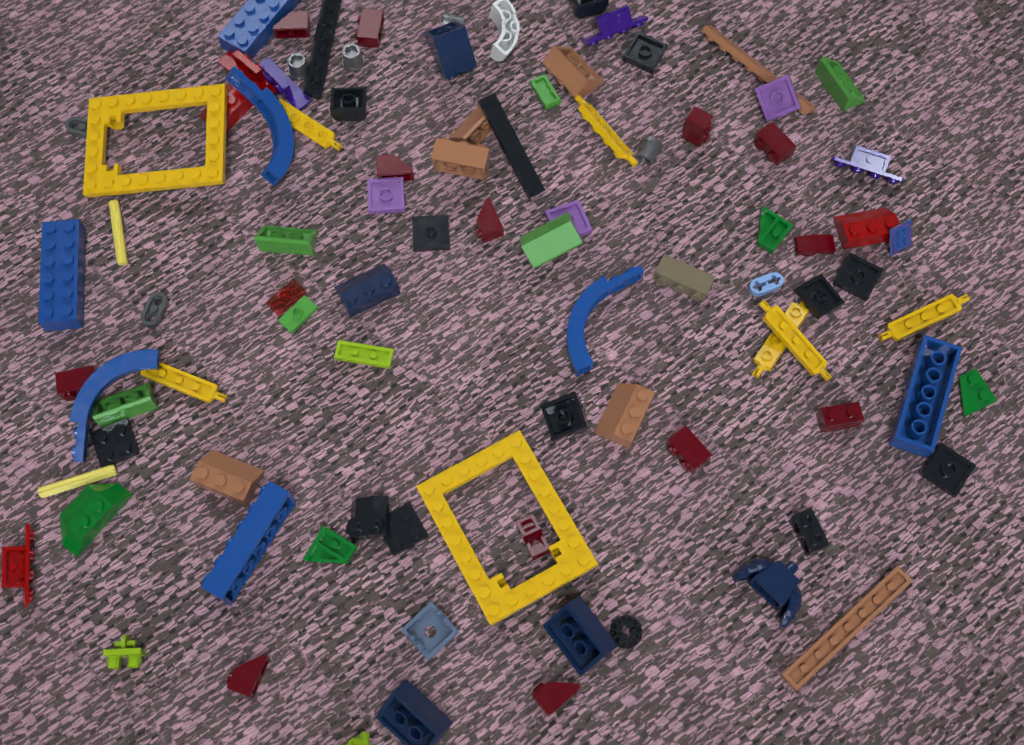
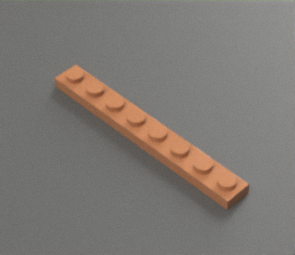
(750, 63)
(846, 628)

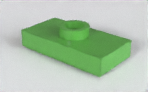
(545, 92)
(298, 314)

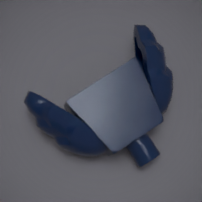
(775, 585)

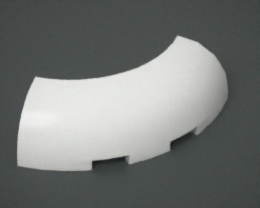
(508, 26)

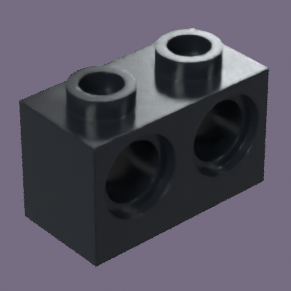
(809, 532)

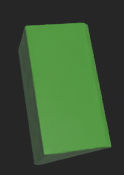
(838, 84)
(286, 240)
(550, 240)
(125, 405)

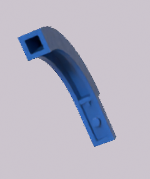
(276, 119)
(589, 299)
(97, 383)

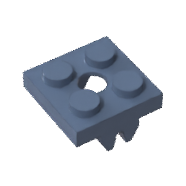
(429, 616)

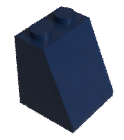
(451, 49)

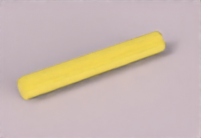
(118, 232)
(77, 481)

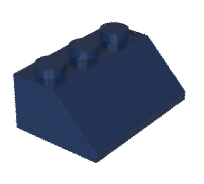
(367, 290)
(580, 635)
(413, 717)

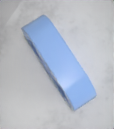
(764, 280)

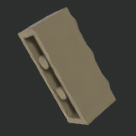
(683, 278)

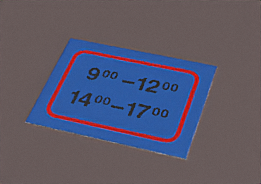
(900, 237)

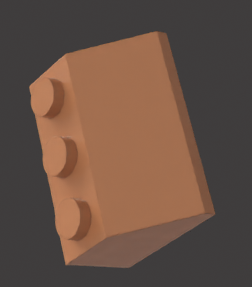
(572, 71)
(473, 128)
(461, 158)
(625, 413)
(227, 477)

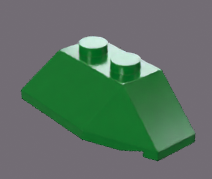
(90, 514)

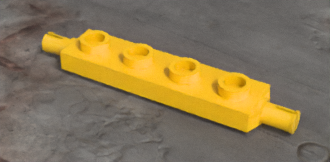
(310, 127)
(601, 127)
(924, 317)
(794, 340)
(773, 345)
(185, 383)

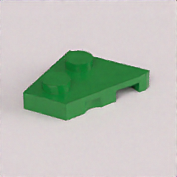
(771, 230)
(974, 393)
(330, 548)

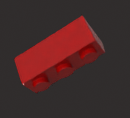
(236, 107)
(865, 227)

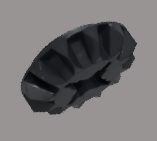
(622, 640)

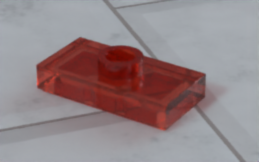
(286, 297)

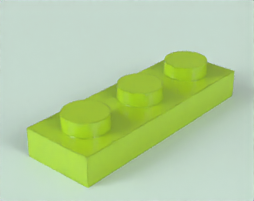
(364, 354)

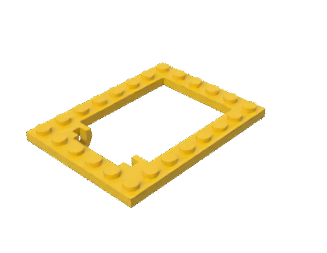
(103, 181)
(495, 594)

